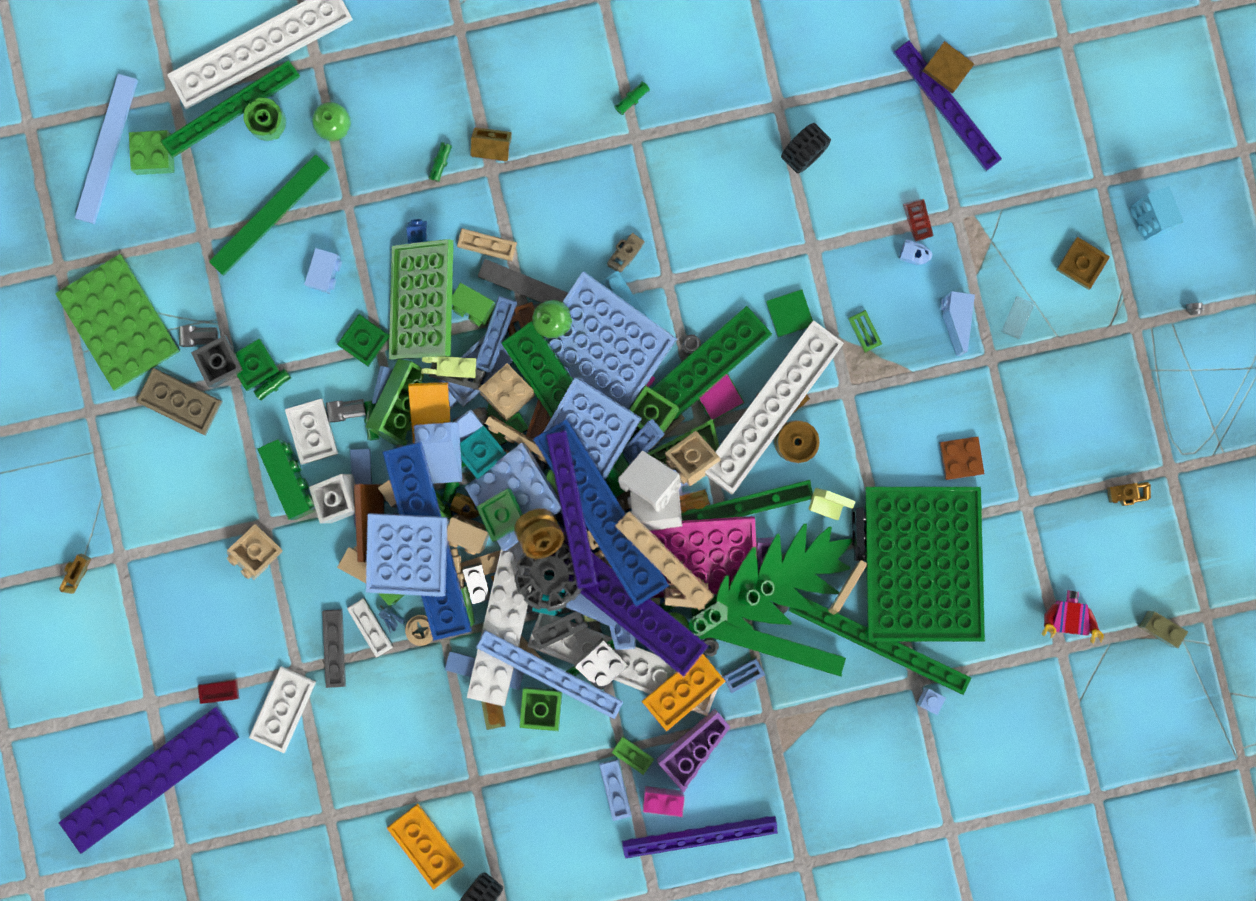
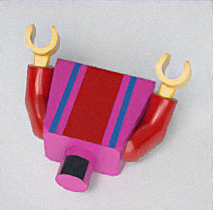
(1071, 618)

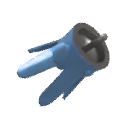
(390, 618)

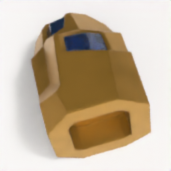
(464, 506)

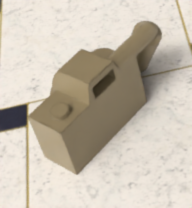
(626, 253)

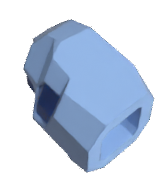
(915, 253)

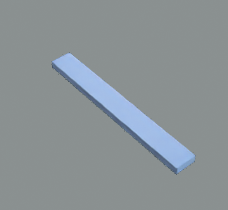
(106, 149)
(549, 674)

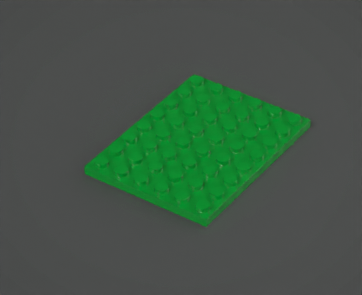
(924, 564)

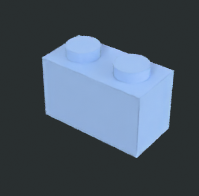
(323, 271)

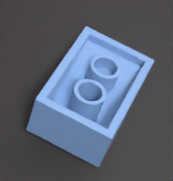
(957, 315)
(441, 450)

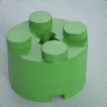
(270, 128)

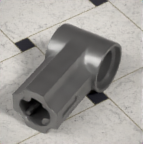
(191, 336)
(341, 410)

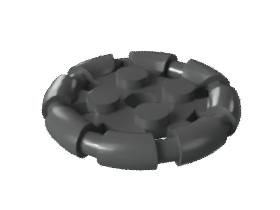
(542, 586)

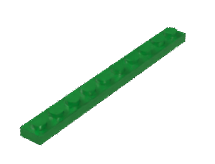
(891, 650)

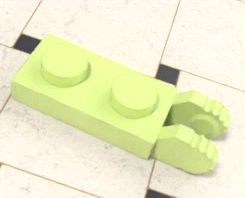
(451, 367)

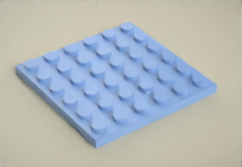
(610, 342)

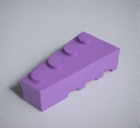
(693, 749)

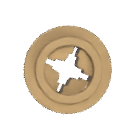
(412, 626)

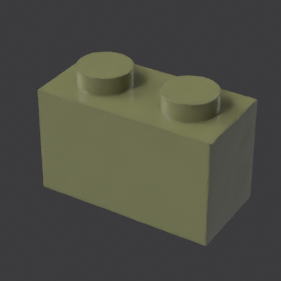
(1163, 629)

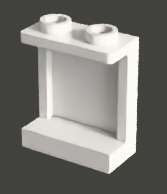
(650, 480)

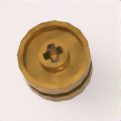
(807, 441)
(538, 533)

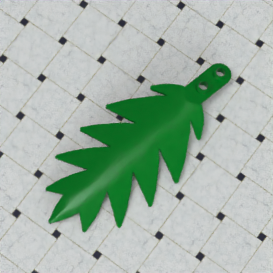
(754, 591)

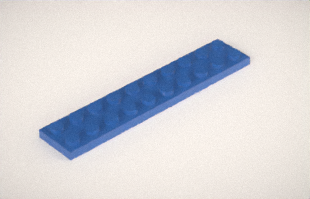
(417, 497)
(601, 515)

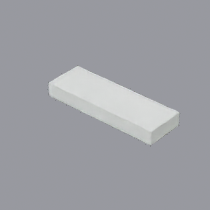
(370, 627)

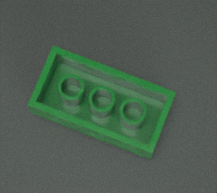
(287, 479)

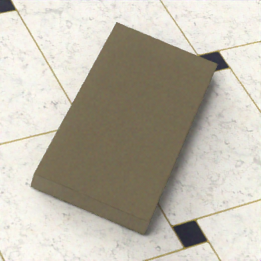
(179, 401)

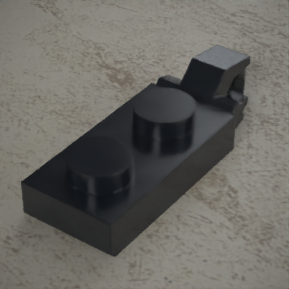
(858, 533)

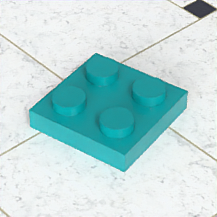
(480, 452)

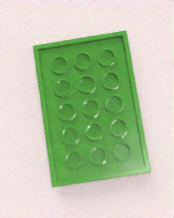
(421, 300)
(117, 322)

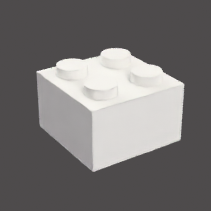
(334, 498)

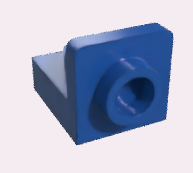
(417, 231)

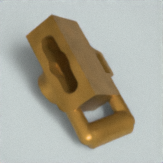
(1129, 492)
(75, 572)

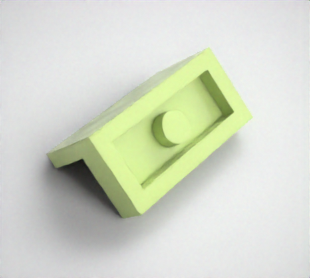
(829, 503)

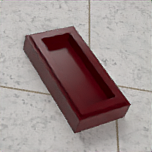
(218, 691)

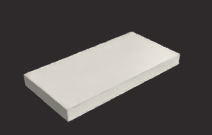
(282, 709)

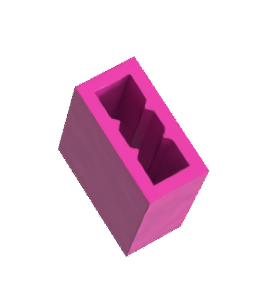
(663, 801)

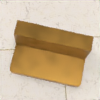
(490, 144)

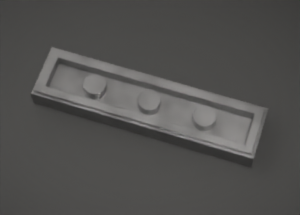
(334, 648)

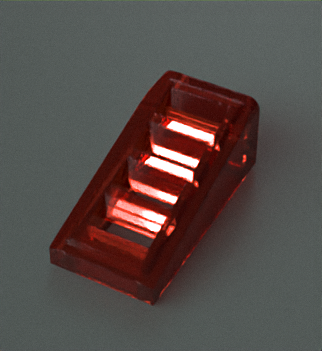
(923, 211)

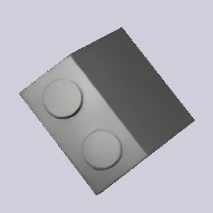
(217, 362)

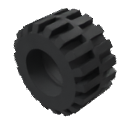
(806, 148)
(483, 889)

